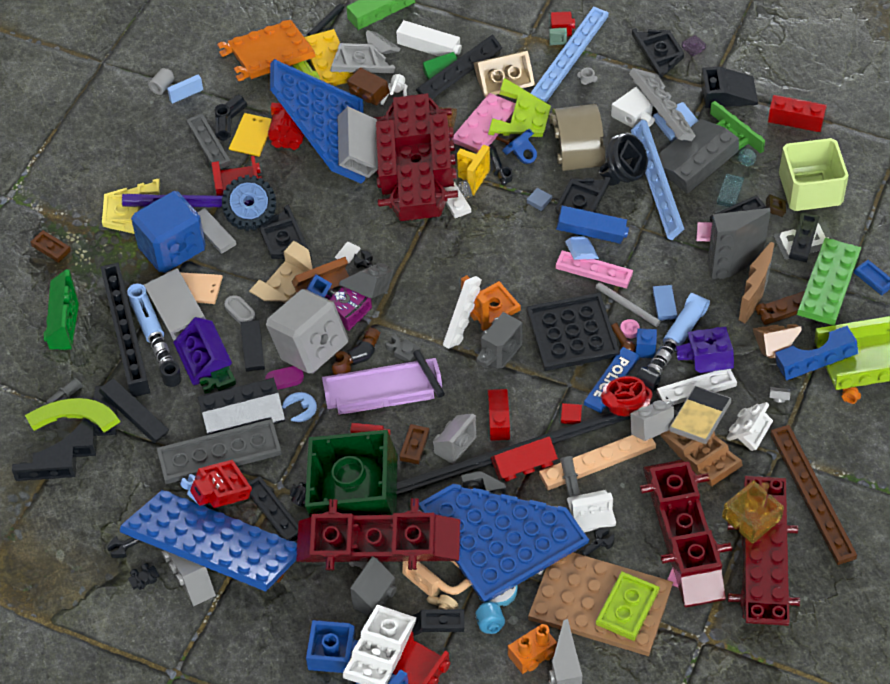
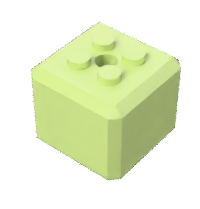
(813, 174)

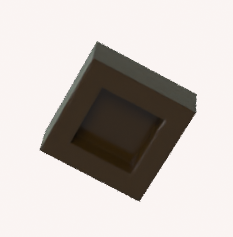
(776, 205)

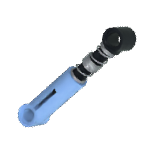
(694, 309)
(153, 333)

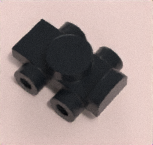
(143, 578)

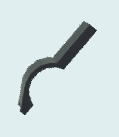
(437, 620)

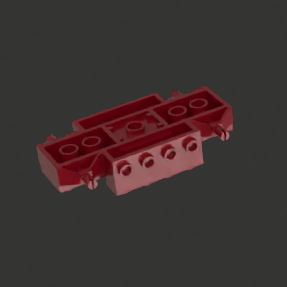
(408, 132)

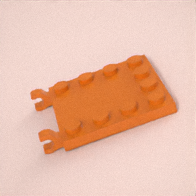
(261, 47)

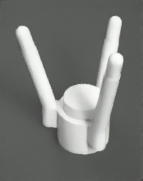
(397, 84)

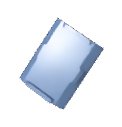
(581, 248)

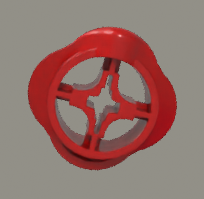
(626, 395)

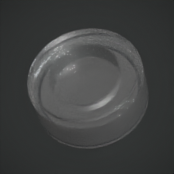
(465, 189)

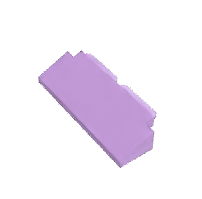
(379, 387)

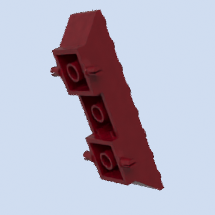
(686, 532)
(388, 538)
(765, 565)

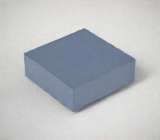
(539, 199)

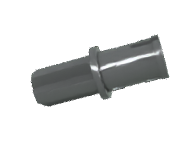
(66, 391)
(570, 476)

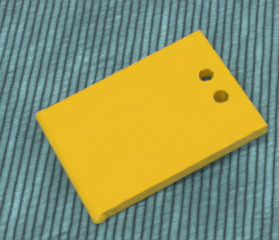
(251, 135)

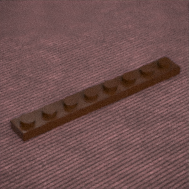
(813, 495)

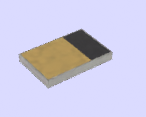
(700, 414)

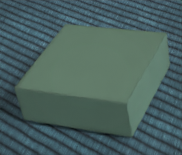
(558, 36)

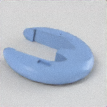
(307, 402)

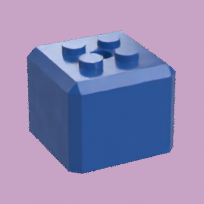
(168, 231)

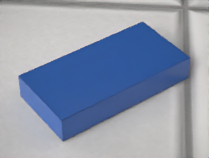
(873, 277)

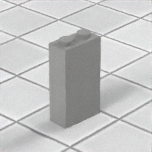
(357, 142)
(173, 302)

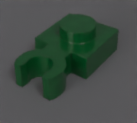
(220, 378)

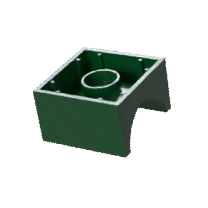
(354, 470)

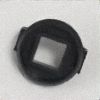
(620, 149)

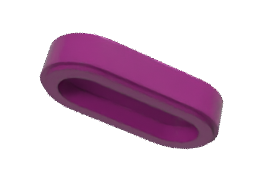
(286, 377)

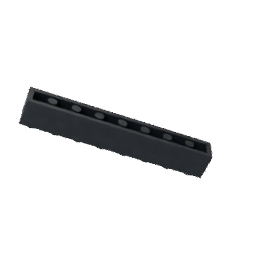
(125, 330)

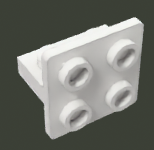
(751, 426)
(592, 510)

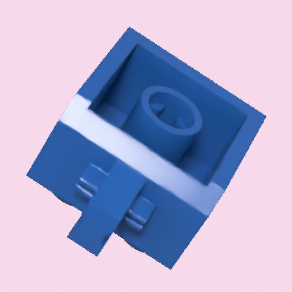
(330, 646)

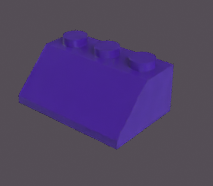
(201, 349)

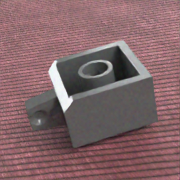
(500, 341)

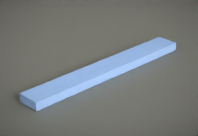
(569, 54)
(658, 183)

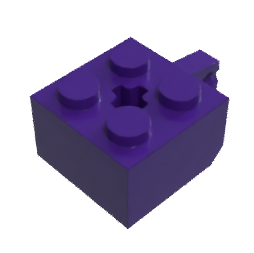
(708, 350)

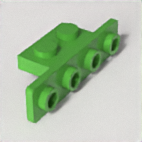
(738, 128)

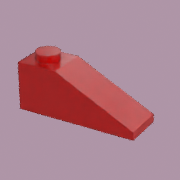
(499, 414)

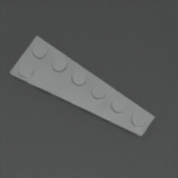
(653, 88)

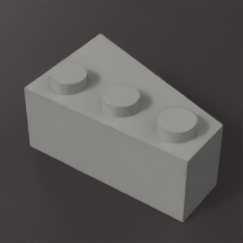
(192, 577)

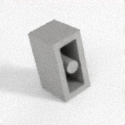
(651, 420)

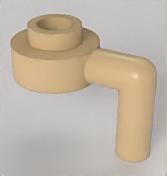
(443, 601)

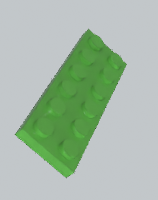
(829, 281)

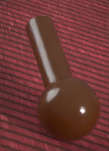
(622, 339)

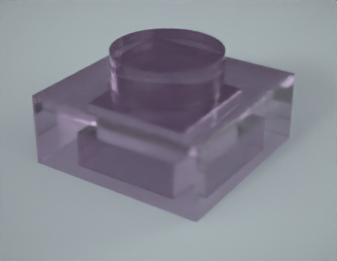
(693, 45)

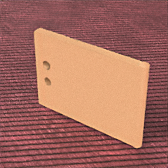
(202, 286)

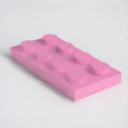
(476, 128)

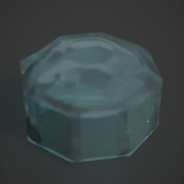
(747, 157)

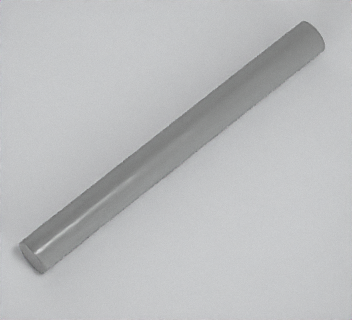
(629, 305)

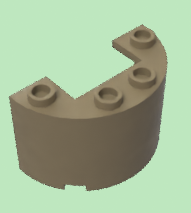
(579, 136)

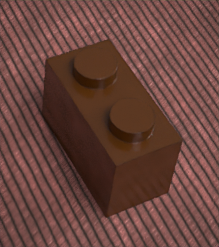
(368, 86)

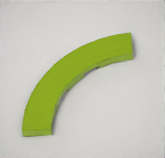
(73, 408)

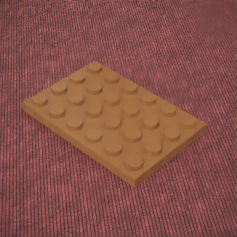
(577, 592)

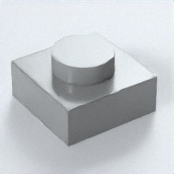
(779, 394)

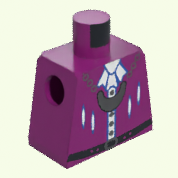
(349, 305)

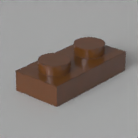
(50, 246)
(414, 444)

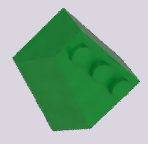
(62, 312)

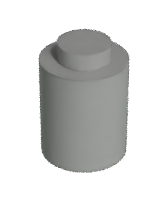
(161, 81)

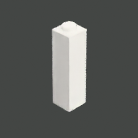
(427, 39)

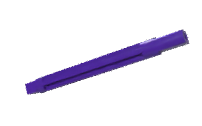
(144, 200)

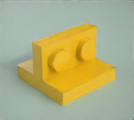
(474, 166)

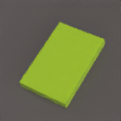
(627, 606)

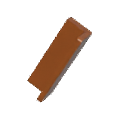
(332, 272)

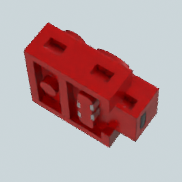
(220, 485)

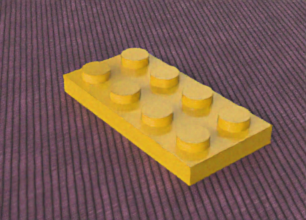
(325, 47)

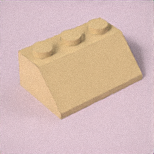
(513, 67)

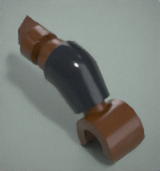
(357, 355)

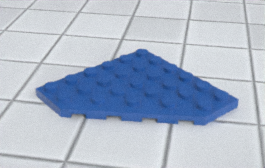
(315, 110)
(505, 536)

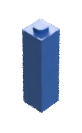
(592, 224)

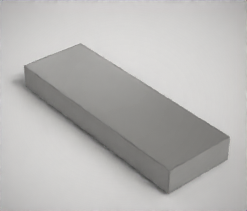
(215, 232)

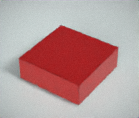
(571, 413)

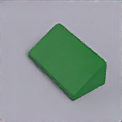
(437, 64)

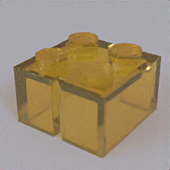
(748, 513)

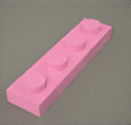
(595, 270)

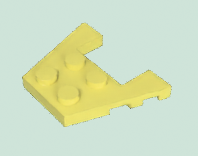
(120, 217)

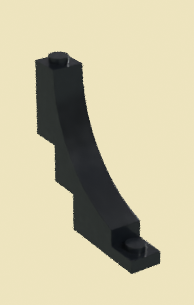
(60, 459)

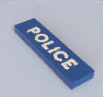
(618, 368)

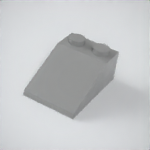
(565, 660)

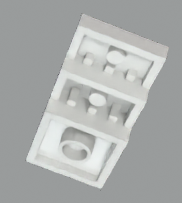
(379, 646)

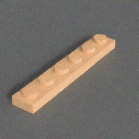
(598, 459)

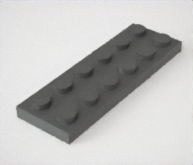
(239, 444)

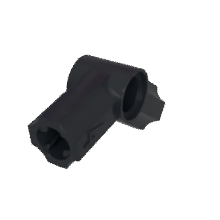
(224, 115)

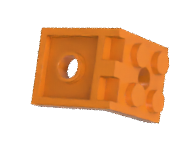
(484, 311)

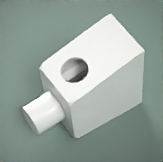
(633, 108)

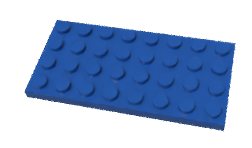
(212, 540)

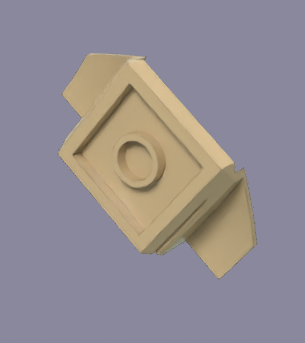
(279, 285)

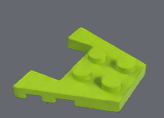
(528, 113)

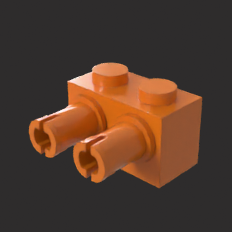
(532, 649)

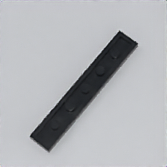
(460, 67)

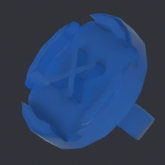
(521, 144)

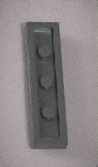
(208, 141)

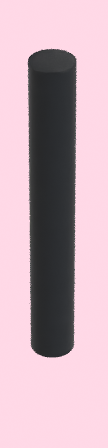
(327, 19)
(428, 373)

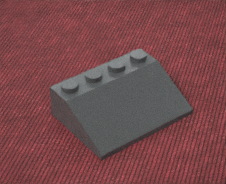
(692, 161)
(736, 241)

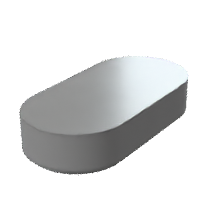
(239, 309)

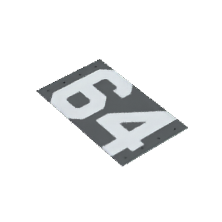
(786, 238)

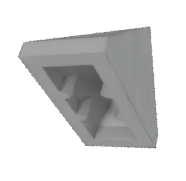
(382, 44)

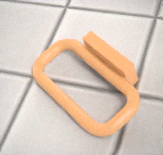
(430, 582)

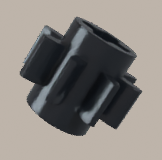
(298, 494)

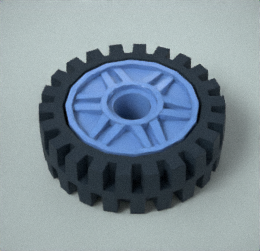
(248, 189)

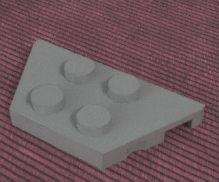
(353, 56)

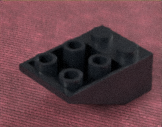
(727, 87)

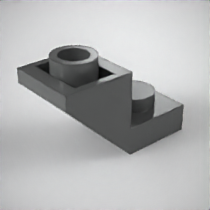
(483, 481)

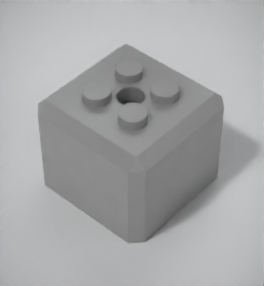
(307, 331)

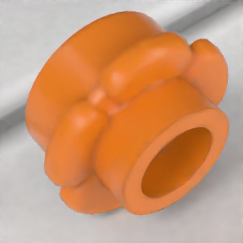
(851, 395)

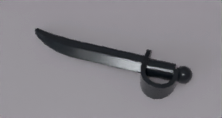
(500, 171)

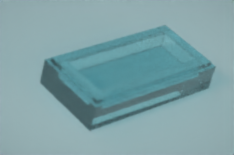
(730, 190)

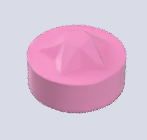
(629, 328)

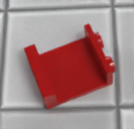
(224, 177)
(421, 663)

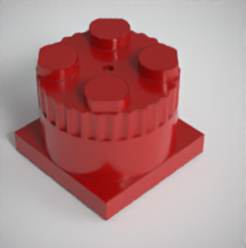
(283, 130)

